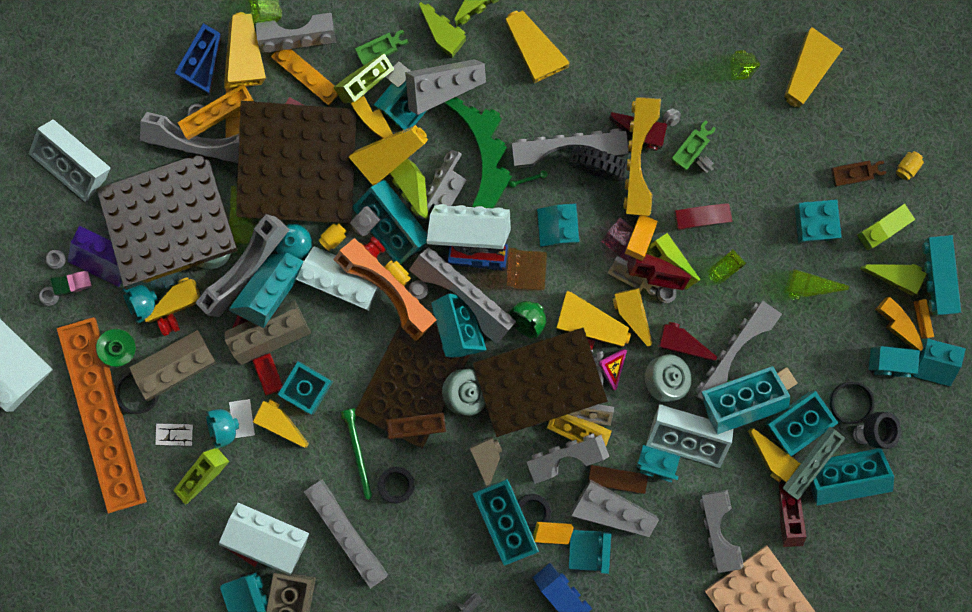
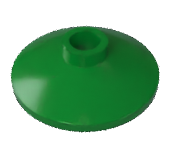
(117, 338)

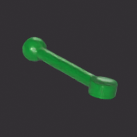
(543, 174)

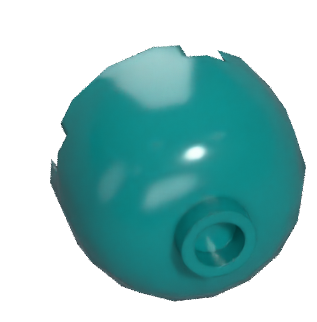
(295, 242)
(140, 301)
(222, 427)

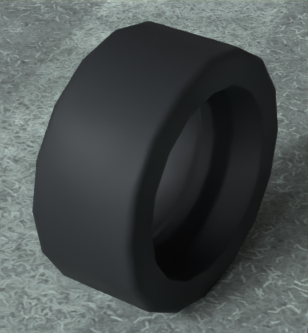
(871, 430)
(535, 497)
(396, 499)

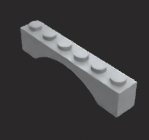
(161, 131)
(530, 152)
(263, 241)
(492, 319)
(761, 320)
(348, 538)

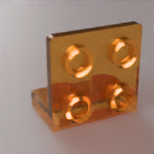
(526, 269)

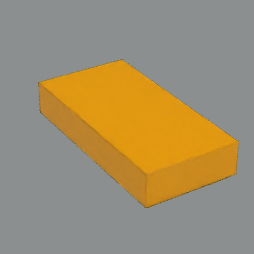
(923, 319)
(552, 533)

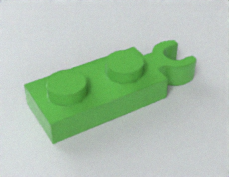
(383, 44)
(692, 147)

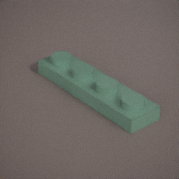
(813, 463)

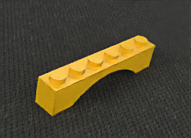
(639, 196)

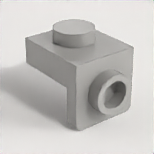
(364, 221)

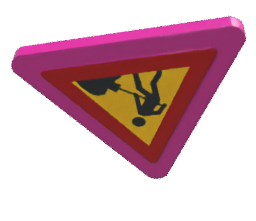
(612, 367)

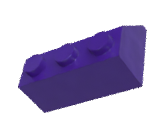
(94, 255)

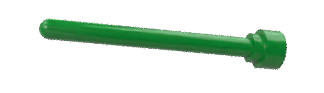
(349, 417)

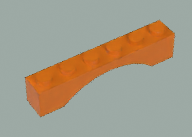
(358, 261)

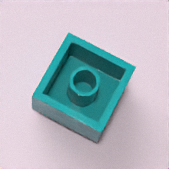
(817, 221)
(894, 360)
(305, 388)

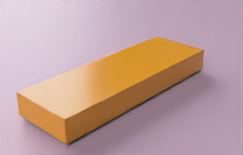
(641, 237)

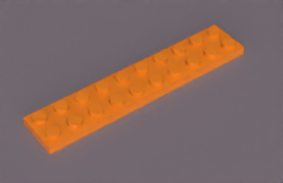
(101, 416)

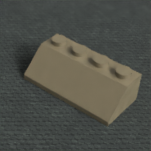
(252, 341)
(172, 365)
(487, 457)
(291, 593)

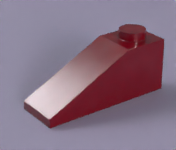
(653, 139)
(681, 341)
(791, 519)

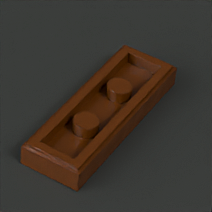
(416, 425)
(618, 479)

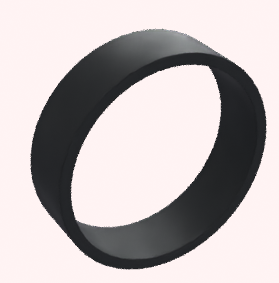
(117, 393)
(870, 395)

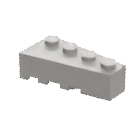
(441, 83)
(613, 510)

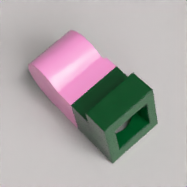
(71, 283)

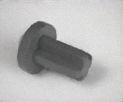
(472, 602)

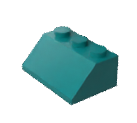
(457, 327)
(801, 423)

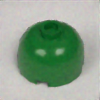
(529, 317)

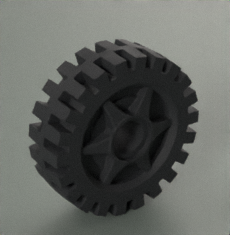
(597, 163)

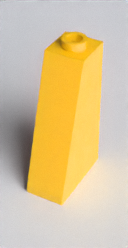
(535, 48)
(243, 54)
(811, 65)
(388, 153)
(597, 325)

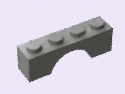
(317, 32)
(588, 451)
(727, 556)

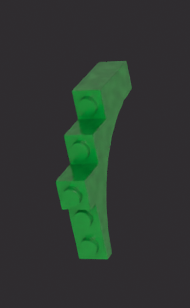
(483, 128)

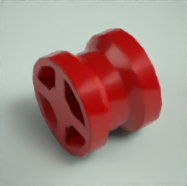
(374, 247)
(168, 324)

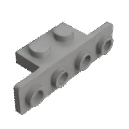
(446, 183)

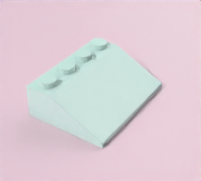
(19, 369)

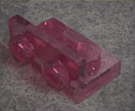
(618, 238)

